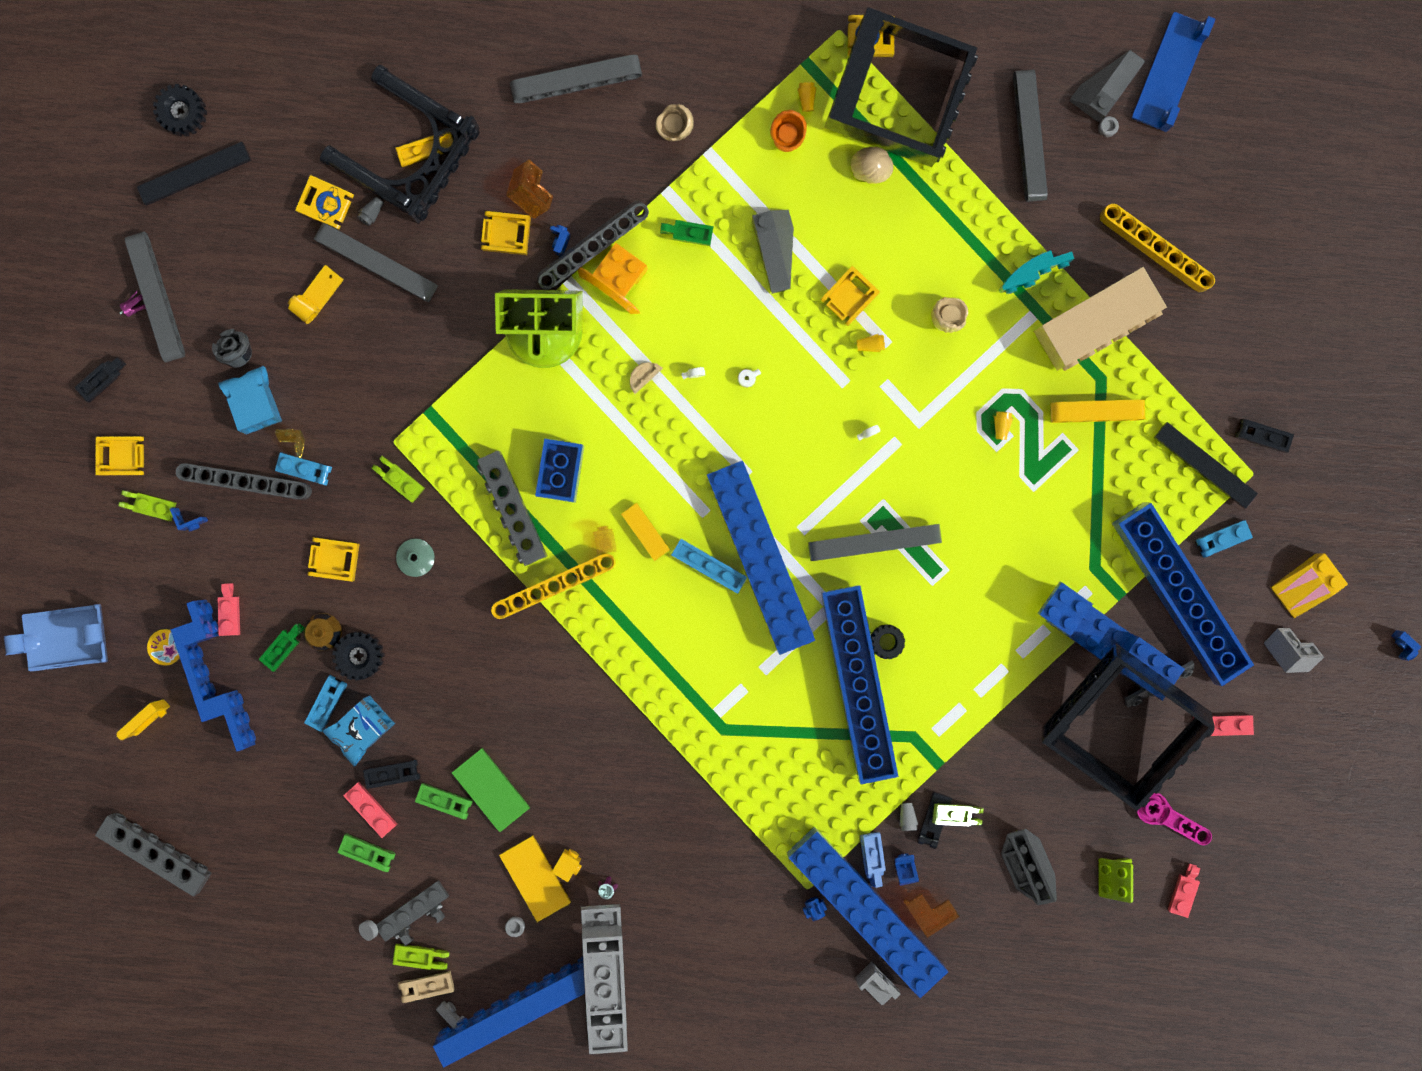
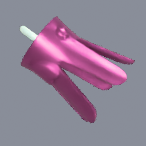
(128, 306)
(607, 890)

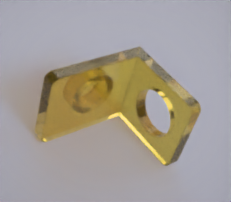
(292, 435)

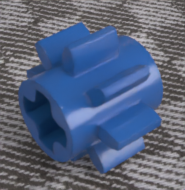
(814, 908)

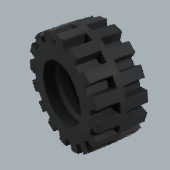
(899, 641)

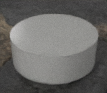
(1108, 126)
(515, 926)
(368, 930)

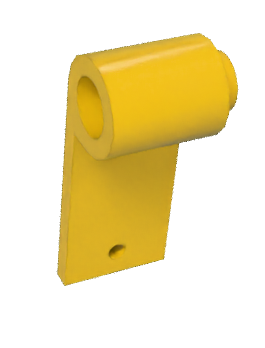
(316, 295)

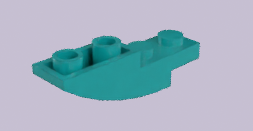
(1029, 272)

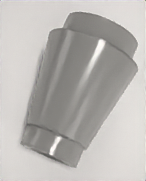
(907, 817)

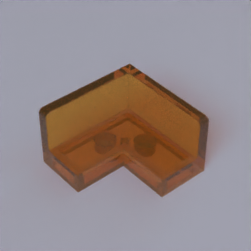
(527, 191)
(931, 919)

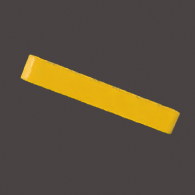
(1166, 248)
(543, 586)

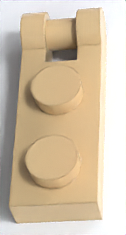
(426, 987)

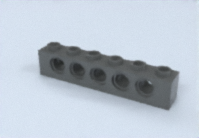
(496, 461)
(110, 834)

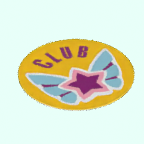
(162, 648)

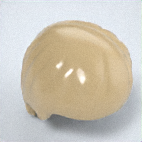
(675, 123)
(872, 165)
(949, 314)

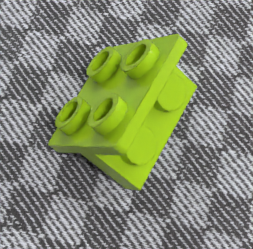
(1116, 879)

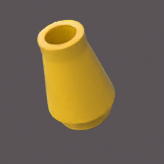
(807, 96)
(872, 343)
(1002, 424)

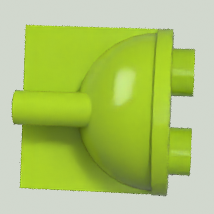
(540, 324)

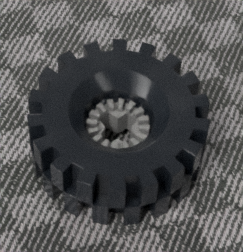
(182, 98)
(351, 666)

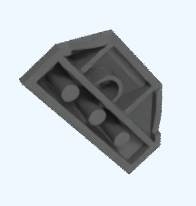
(1029, 866)

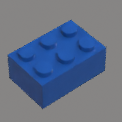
(559, 470)

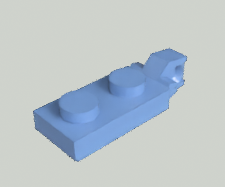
(873, 858)

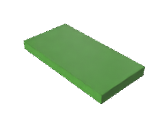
(491, 790)

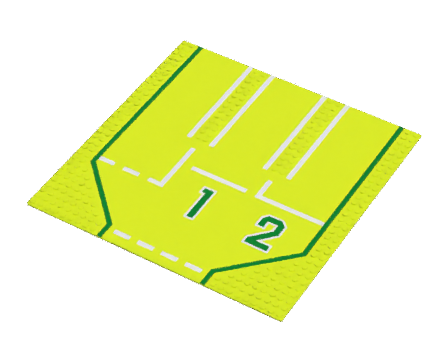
(1008, 510)

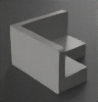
(1291, 653)
(876, 984)

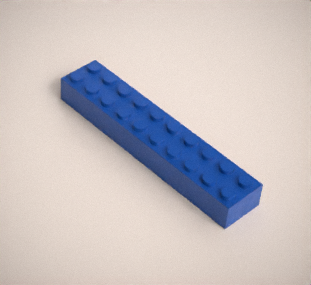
(760, 557)
(1182, 594)
(859, 684)
(867, 912)
(511, 1013)

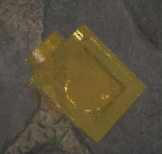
(605, 540)

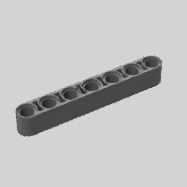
(575, 79)
(1030, 135)
(602, 243)
(375, 262)
(155, 296)
(235, 478)
(875, 542)

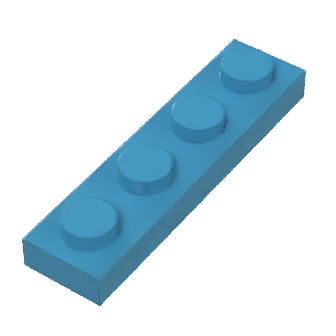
(709, 566)

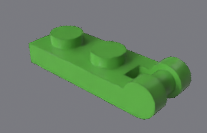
(443, 801)
(366, 852)

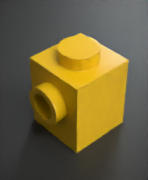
(567, 865)

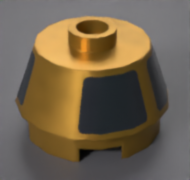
(322, 631)

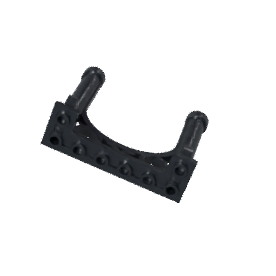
(413, 205)

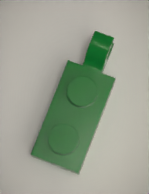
(689, 232)
(281, 647)

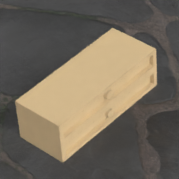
(1100, 320)

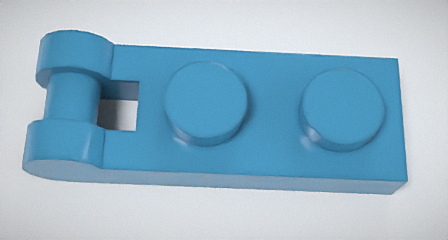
(302, 468)
(1224, 538)
(325, 703)

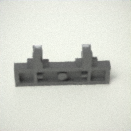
(424, 903)

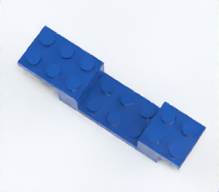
(1098, 633)
(190, 654)

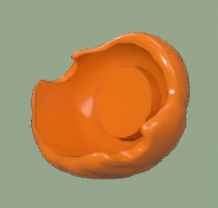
(788, 130)

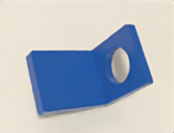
(191, 525)

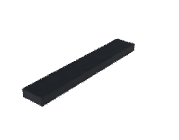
(194, 173)
(1205, 465)

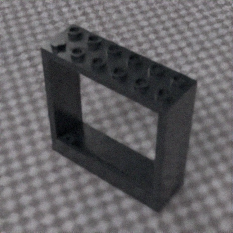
(855, 73)
(1164, 766)

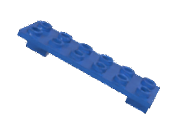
(1171, 71)

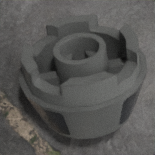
(232, 348)

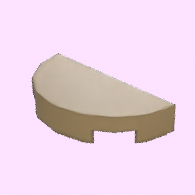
(643, 374)

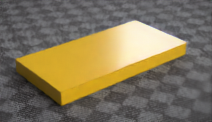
(534, 878)

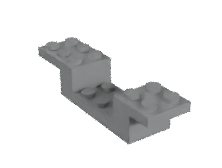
(604, 978)

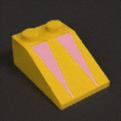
(1309, 584)

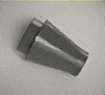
(370, 211)

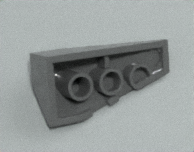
(1104, 88)
(775, 241)

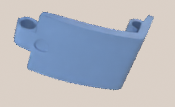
(61, 638)

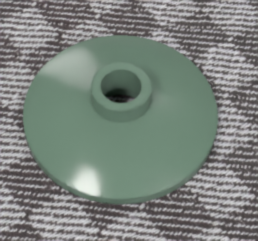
(424, 560)

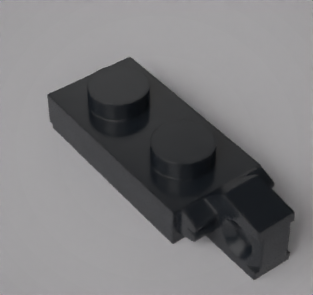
(100, 379)

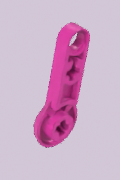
(1167, 816)

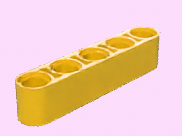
(1097, 411)

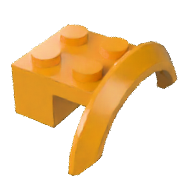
(617, 276)

